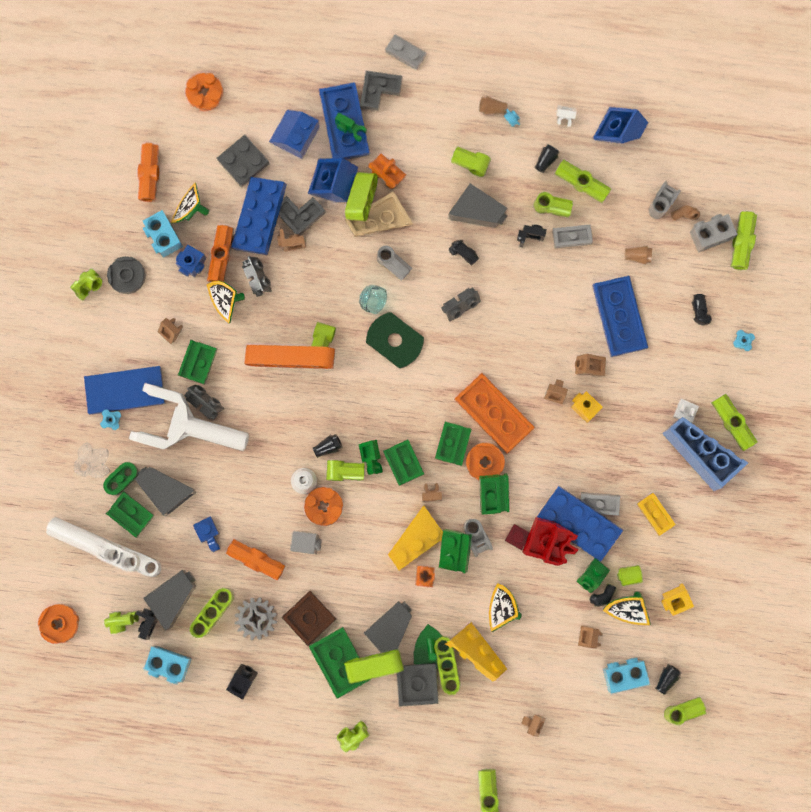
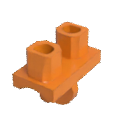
(387, 171)

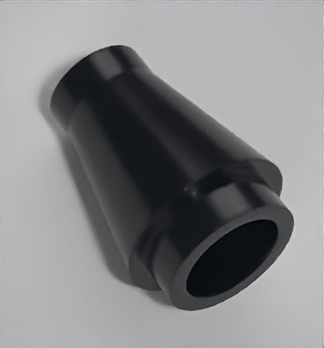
(546, 158)
(329, 445)
(668, 678)

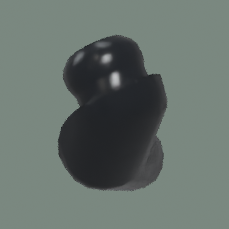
(604, 598)

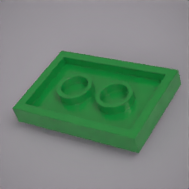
(331, 655)

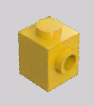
(586, 406)

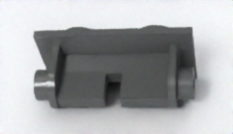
(254, 268)
(468, 299)
(197, 395)

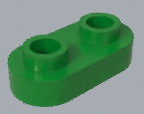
(120, 477)

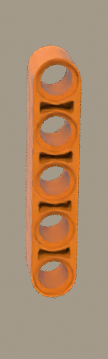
(289, 356)

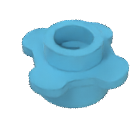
(512, 117)
(738, 343)
(114, 424)

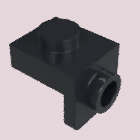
(532, 232)

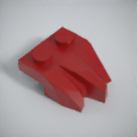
(549, 542)

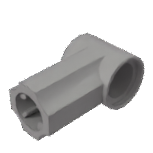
(394, 264)

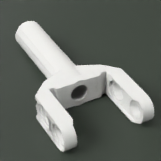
(185, 424)
(101, 548)

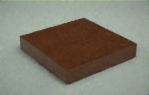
(309, 618)

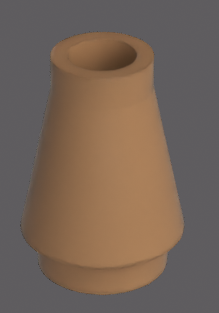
(492, 106)
(639, 254)

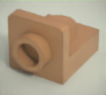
(292, 243)
(590, 365)

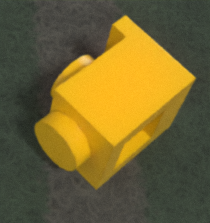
(679, 605)

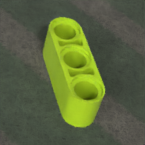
(361, 196)
(203, 617)
(374, 666)
(446, 675)

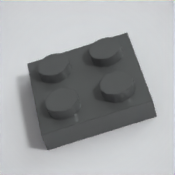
(243, 160)
(417, 685)

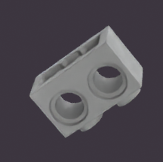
(715, 236)
(305, 542)

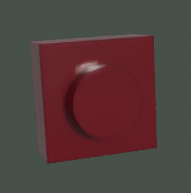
(517, 537)

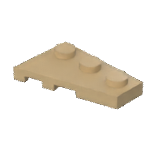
(383, 216)

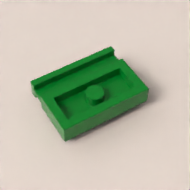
(197, 362)
(453, 443)
(403, 462)
(494, 494)
(130, 514)
(455, 551)

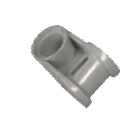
(664, 198)
(478, 538)

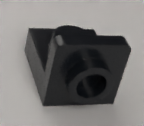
(147, 626)
(242, 681)

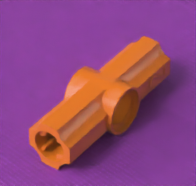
(148, 172)
(221, 243)
(255, 559)
(425, 576)

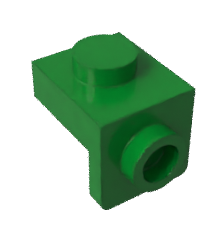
(593, 576)

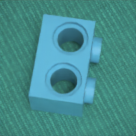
(164, 232)
(168, 660)
(626, 681)

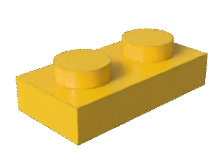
(656, 514)

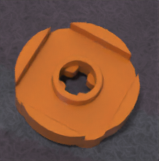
(196, 84)
(493, 455)
(333, 511)
(47, 626)

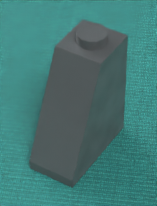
(478, 209)
(163, 490)
(170, 598)
(390, 628)

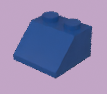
(295, 132)
(333, 179)

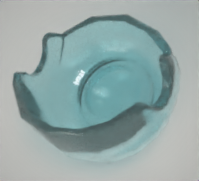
(373, 299)

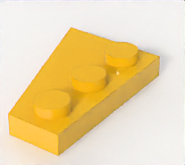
(416, 539)
(477, 650)

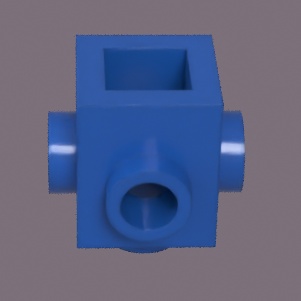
(190, 261)

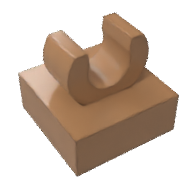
(169, 330)
(556, 392)
(431, 495)
(589, 637)
(535, 725)

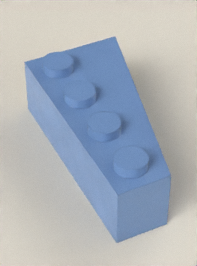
(704, 454)

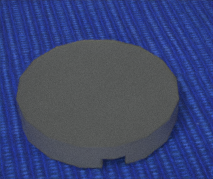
(126, 275)

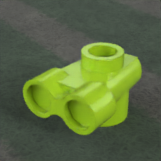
(88, 281)
(117, 622)
(351, 739)

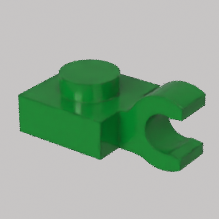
(348, 125)
(370, 454)

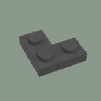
(378, 83)
(300, 219)

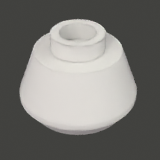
(309, 477)

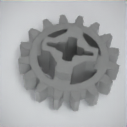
(247, 620)

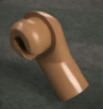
(687, 212)

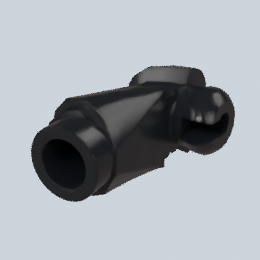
(466, 252)
(700, 308)

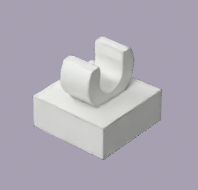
(565, 112)
(686, 409)

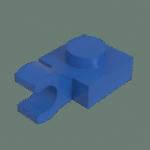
(207, 531)

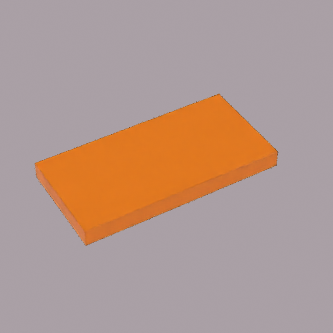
(494, 413)

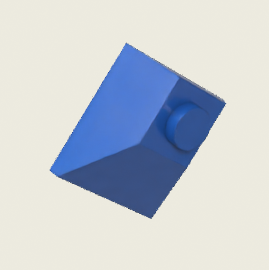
(621, 126)

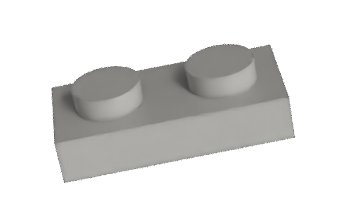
(405, 52)
(572, 236)
(603, 503)

